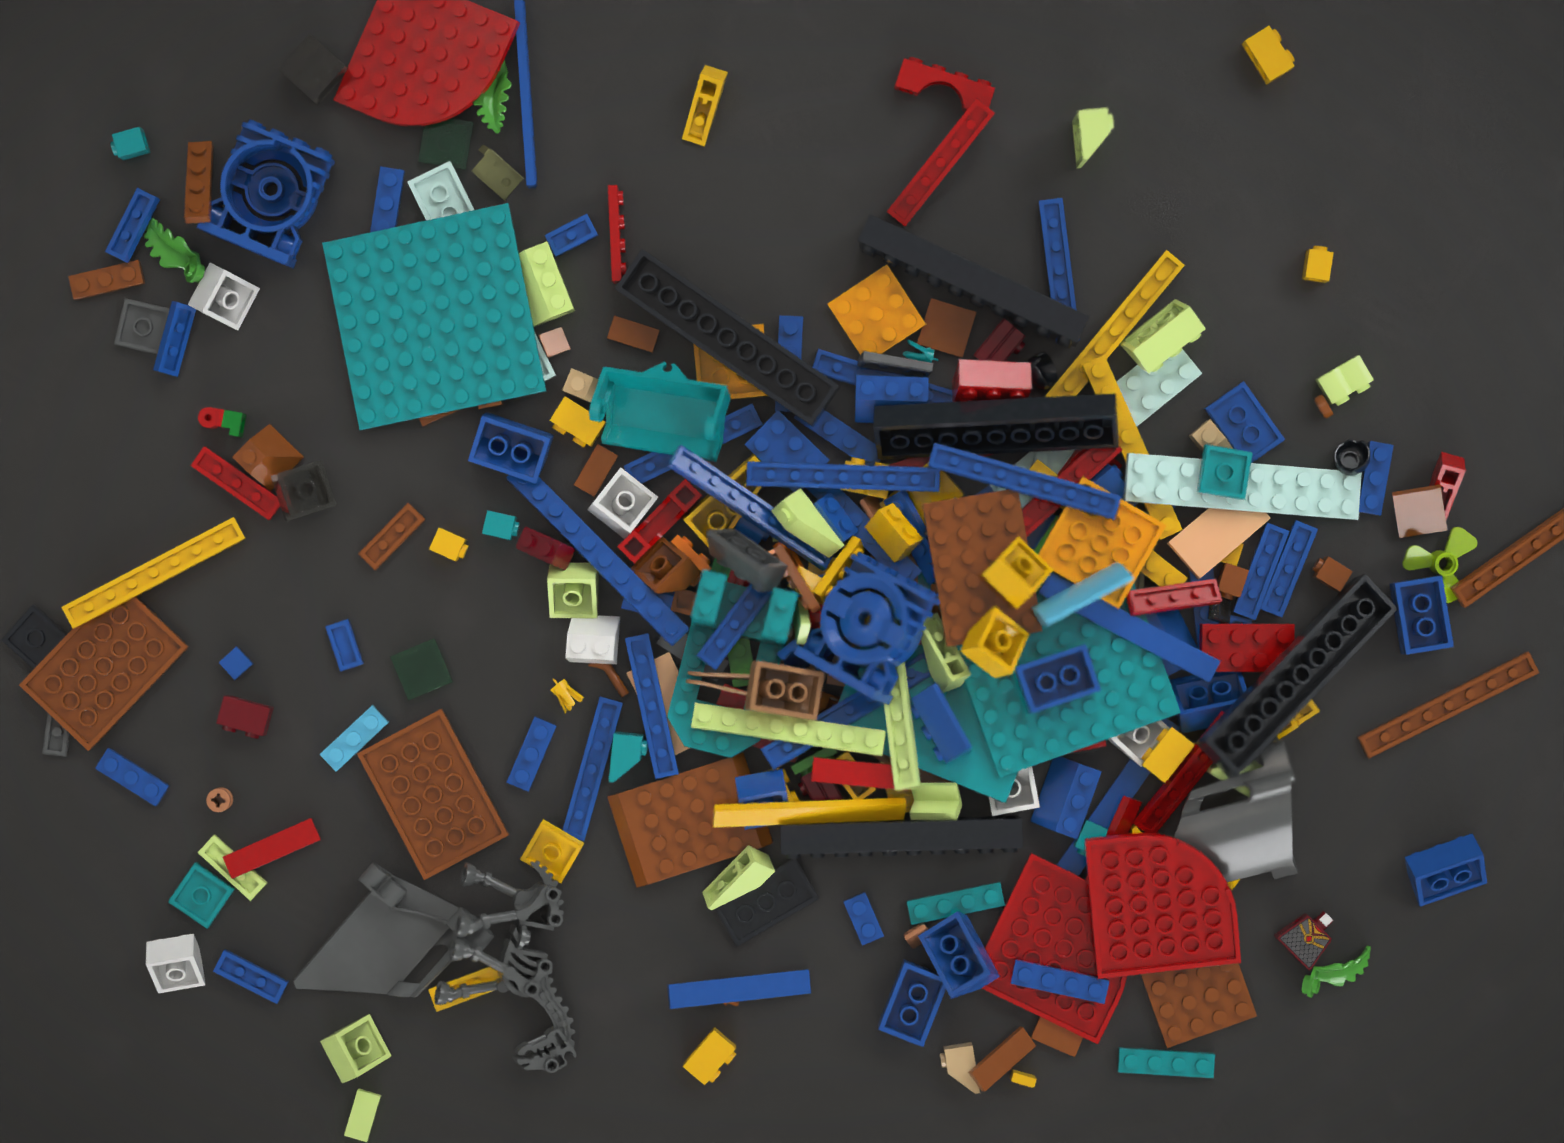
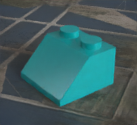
(626, 752)

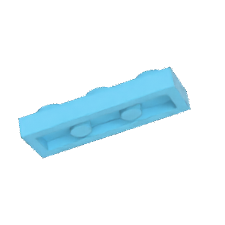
(354, 738)

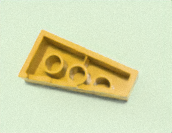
(713, 514)

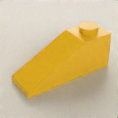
(704, 105)

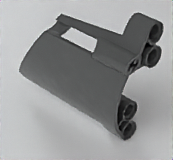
(1250, 833)
(387, 940)

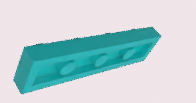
(948, 903)
(1166, 1062)

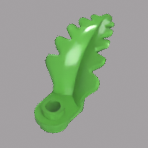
(492, 101)
(173, 251)
(1335, 973)

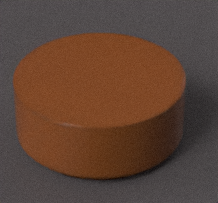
(1323, 406)

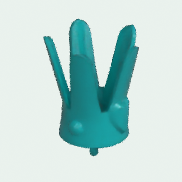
(926, 355)

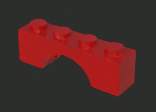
(917, 76)
(660, 521)

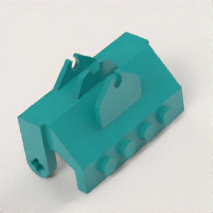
(660, 411)

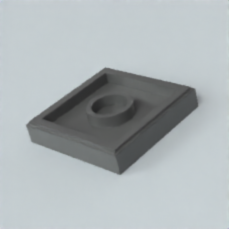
(141, 326)

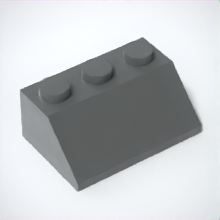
(746, 559)

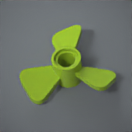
(1458, 544)

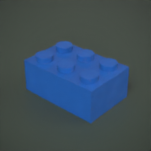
(782, 442)
(1421, 615)
(1057, 679)
(912, 1003)

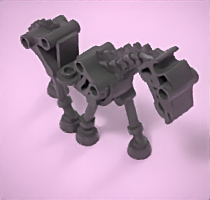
(535, 979)

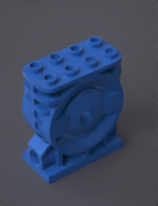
(254, 147)
(846, 613)

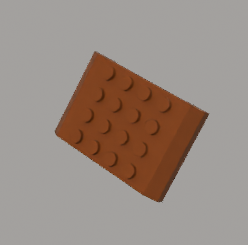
(670, 821)

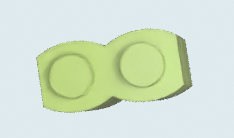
(1344, 380)

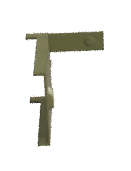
(496, 173)

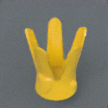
(564, 693)

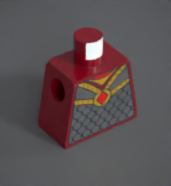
(1306, 938)

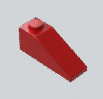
(1449, 474)

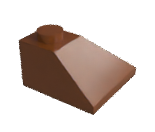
(267, 455)
(666, 568)

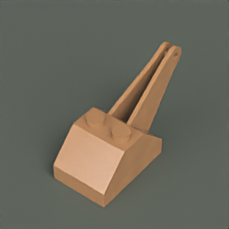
(775, 689)

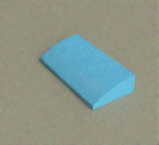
(1081, 593)

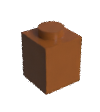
(1331, 573)
(1231, 581)

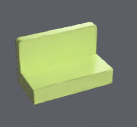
(936, 802)

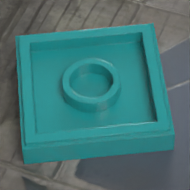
(1224, 472)
(201, 895)

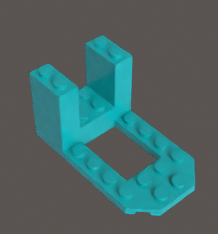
(711, 605)

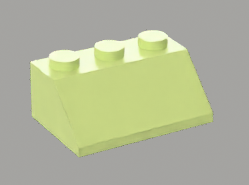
(1089, 131)
(544, 285)
(1163, 336)

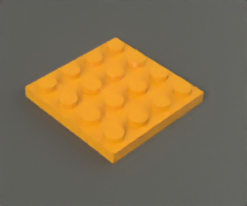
(1088, 543)

